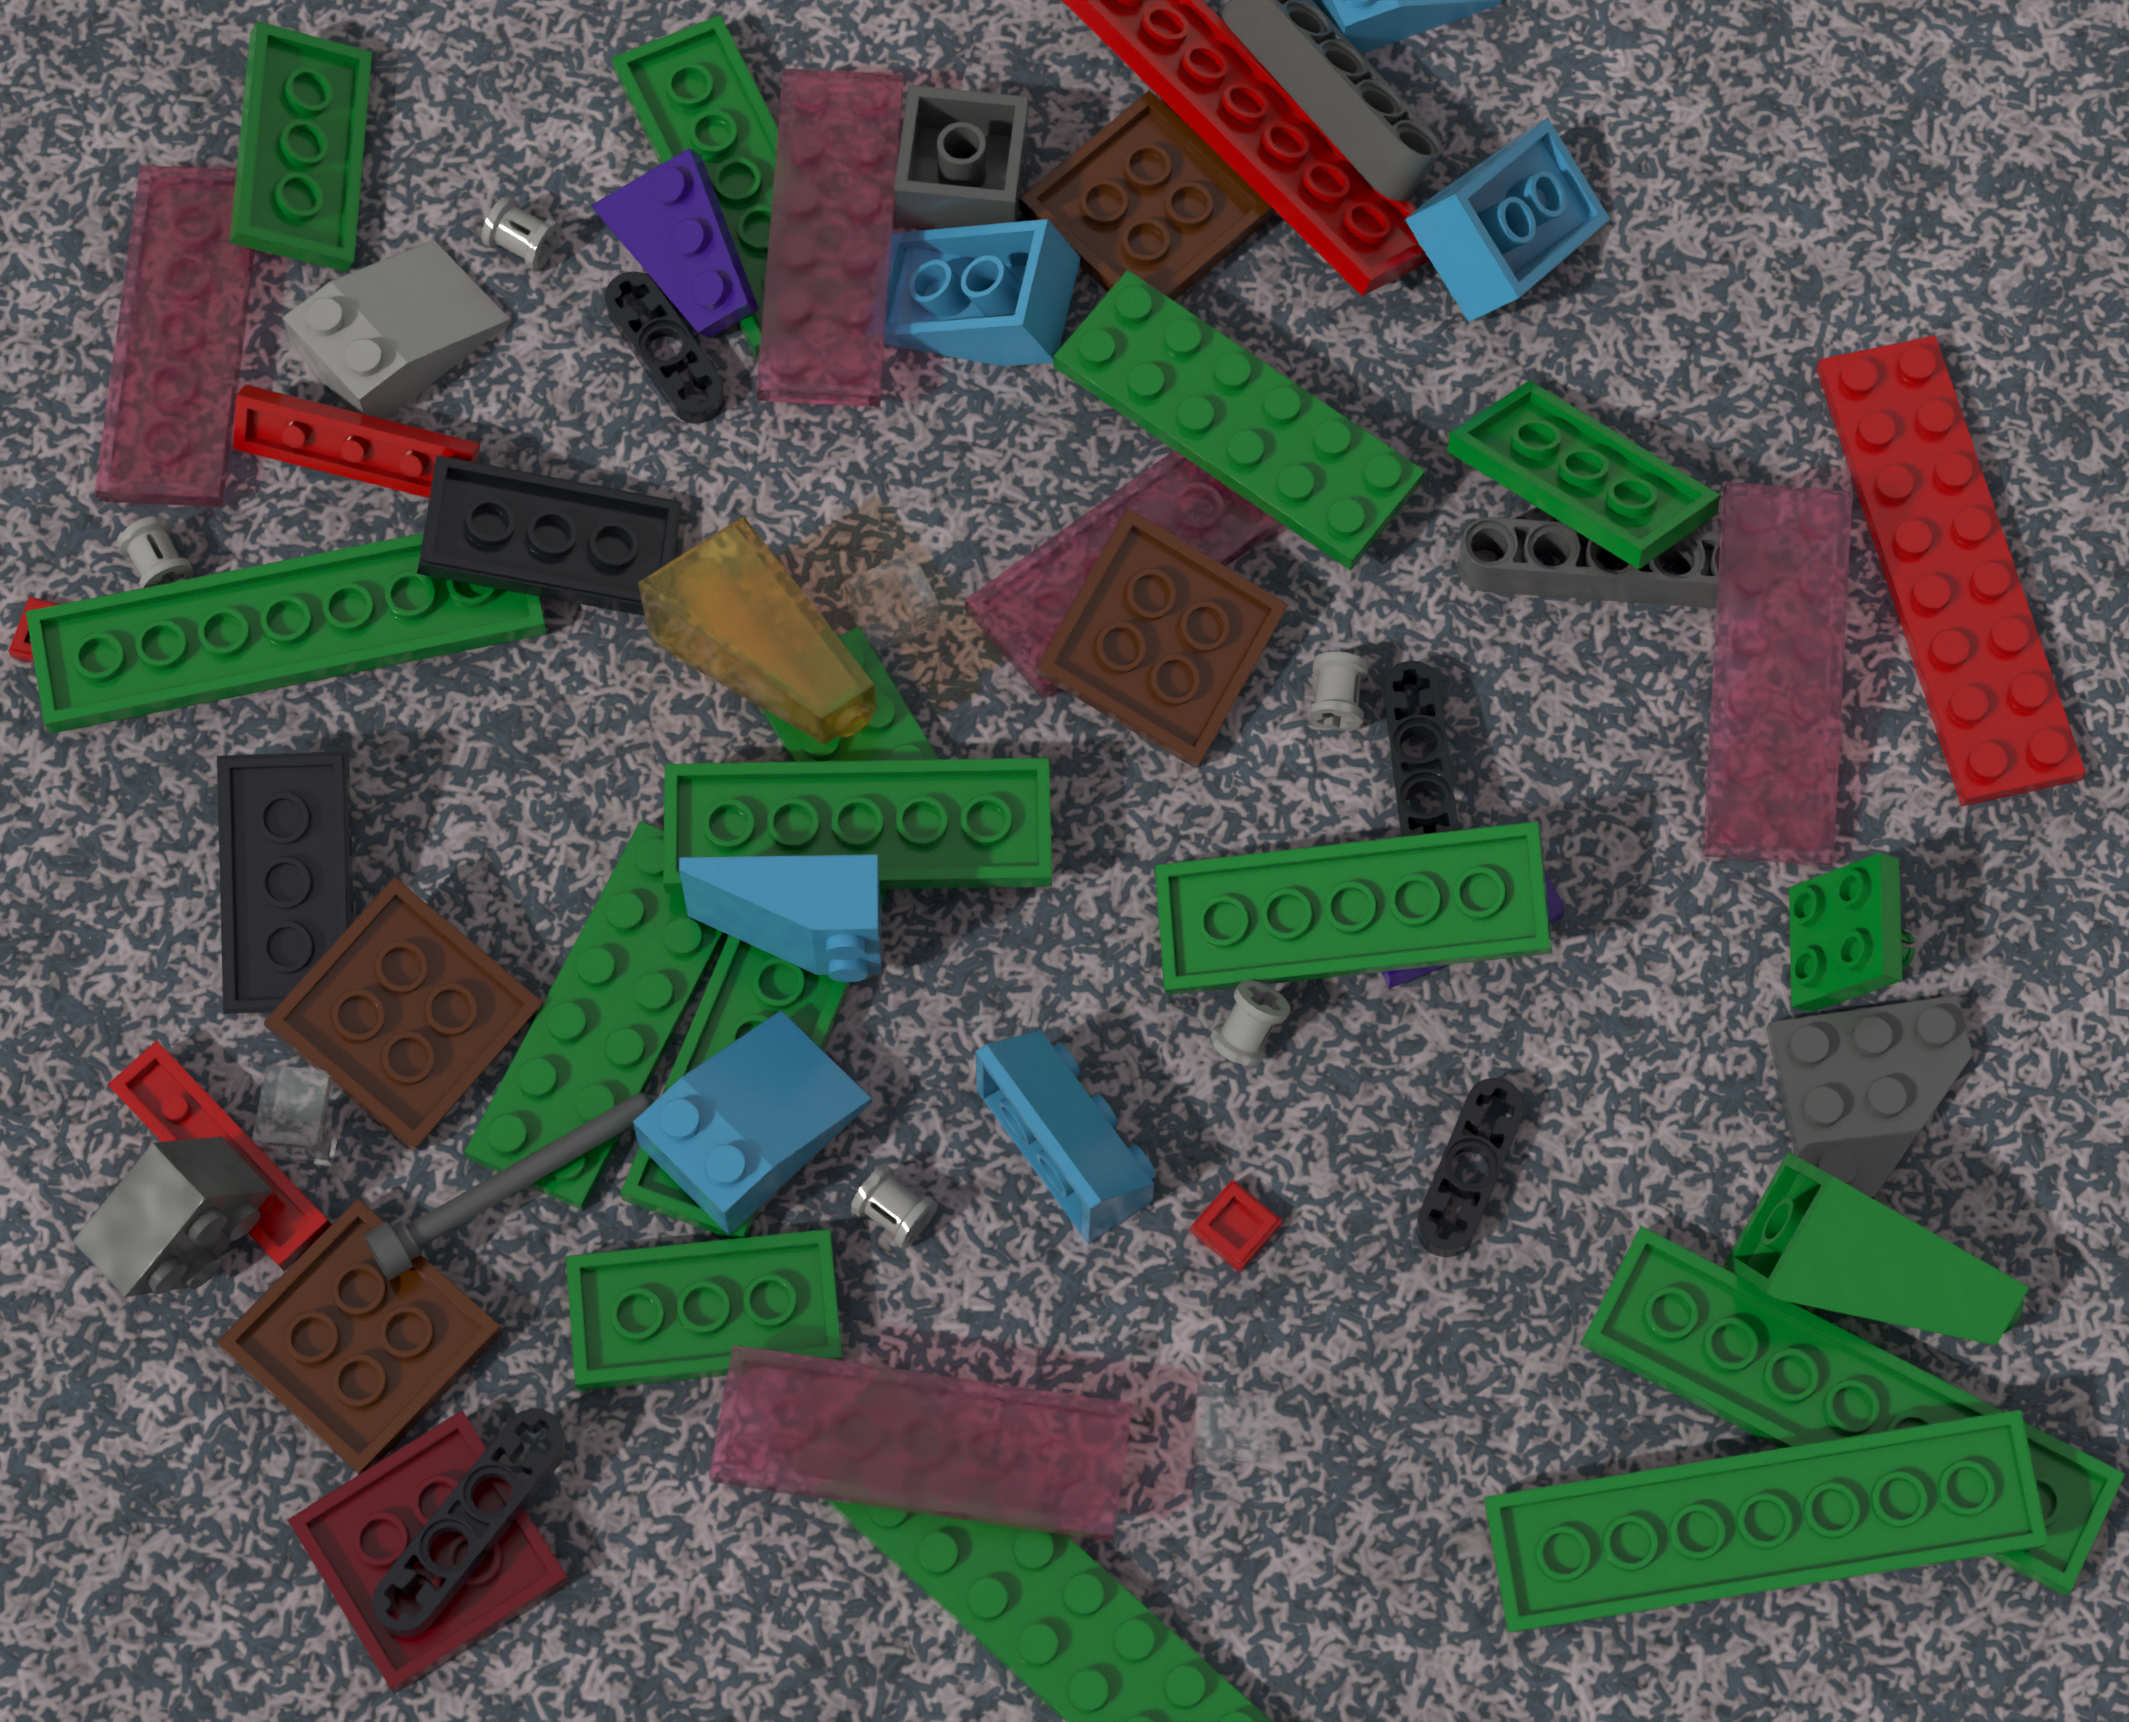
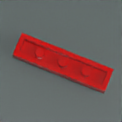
(342, 441)
(182, 1110)

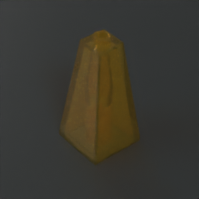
(756, 632)

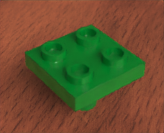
(1847, 933)

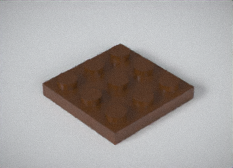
(1147, 201)
(1160, 638)
(403, 1013)
(355, 1350)

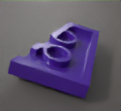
(682, 241)

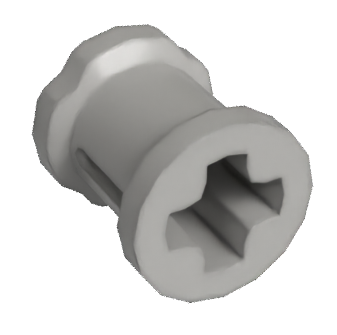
(521, 233)
(156, 556)
(1338, 691)
(1250, 1023)
(893, 1206)

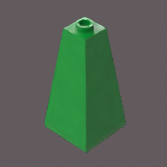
(1852, 1255)

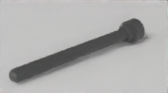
(399, 1244)

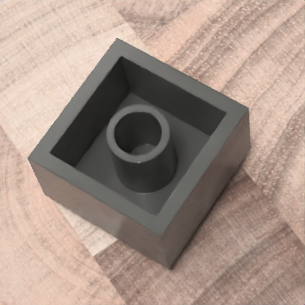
(960, 158)
(173, 1216)

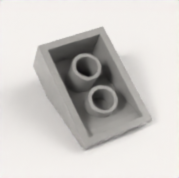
(392, 328)

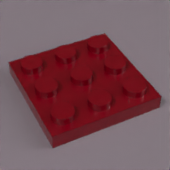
(376, 1515)

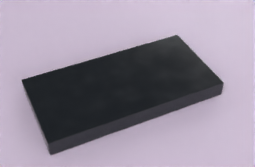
(545, 535)
(281, 870)

